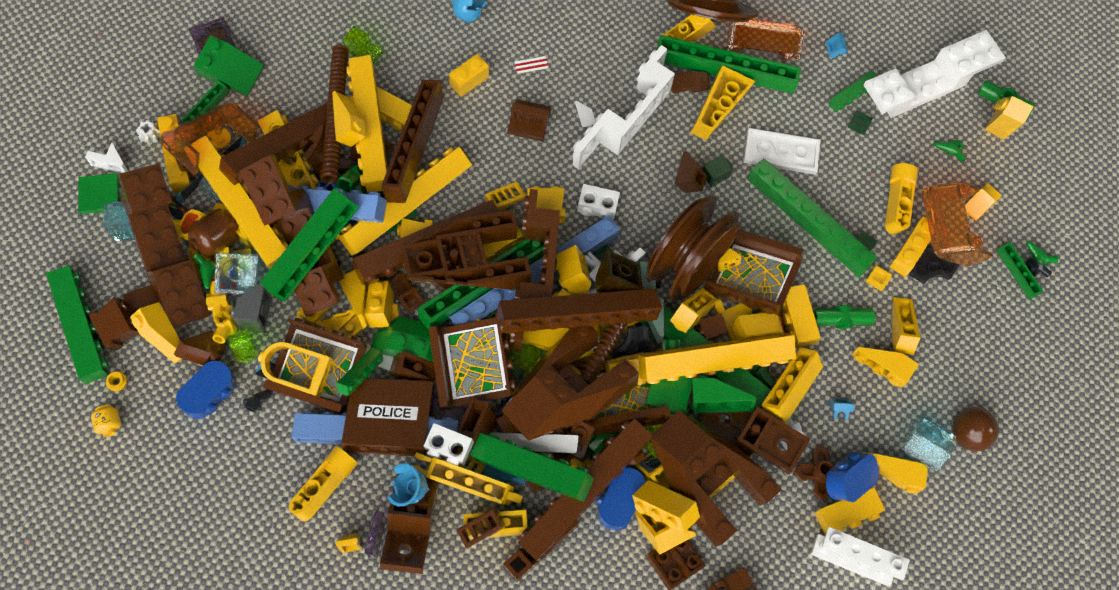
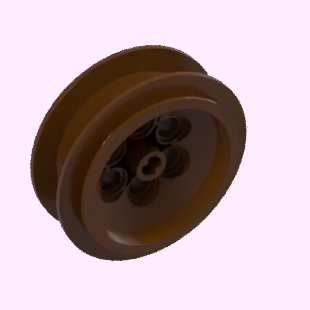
(716, 9)
(692, 247)

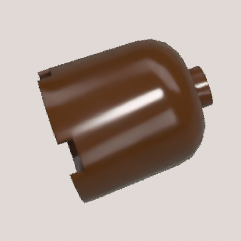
(212, 233)

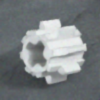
(148, 132)

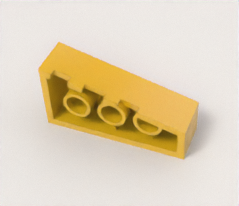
(722, 98)
(1008, 115)

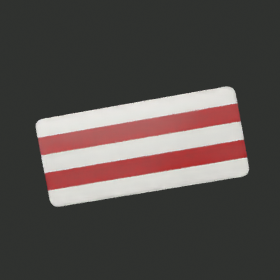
(531, 64)

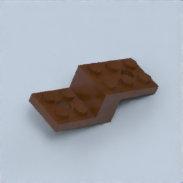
(759, 434)
(409, 530)

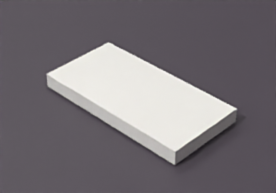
(782, 150)

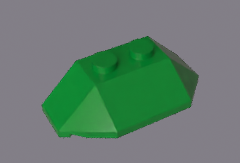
(405, 336)

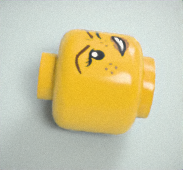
(106, 420)

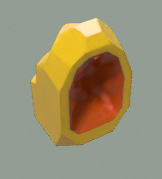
(188, 219)

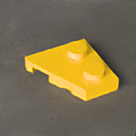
(343, 322)

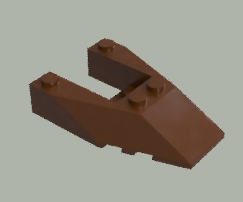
(458, 255)
(557, 396)
(700, 462)

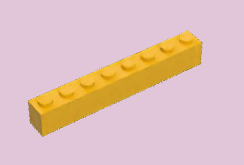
(365, 98)
(424, 186)
(239, 205)
(716, 357)

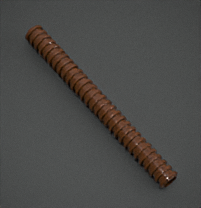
(331, 147)
(596, 362)

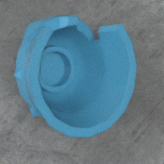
(468, 9)
(409, 485)

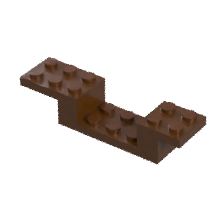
(292, 211)
(543, 227)
(159, 245)

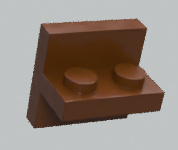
(529, 120)

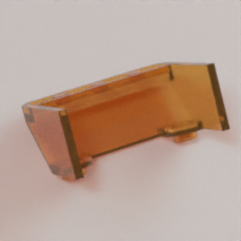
(767, 37)
(177, 138)
(950, 224)

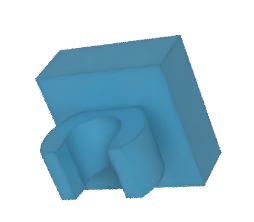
(836, 45)
(841, 405)

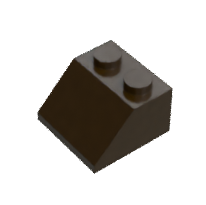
(618, 274)

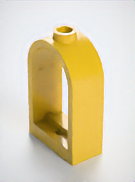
(319, 377)

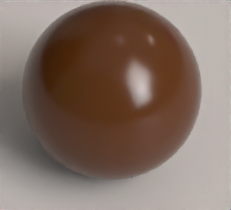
(975, 429)

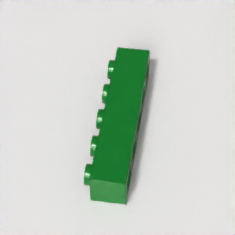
(852, 92)
(208, 101)
(1019, 271)
(359, 372)

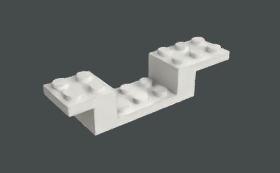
(945, 74)
(614, 131)

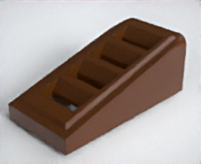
(492, 530)

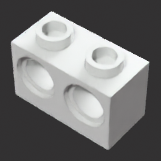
(599, 197)
(451, 440)

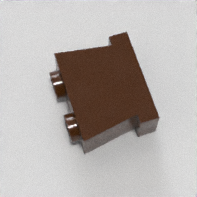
(114, 323)
(477, 420)

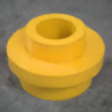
(114, 376)

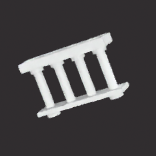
(859, 556)

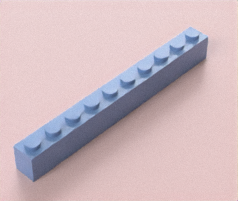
(588, 241)

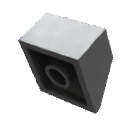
(252, 309)

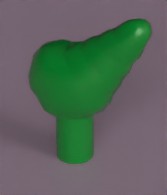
(952, 148)
(1040, 255)
(206, 269)

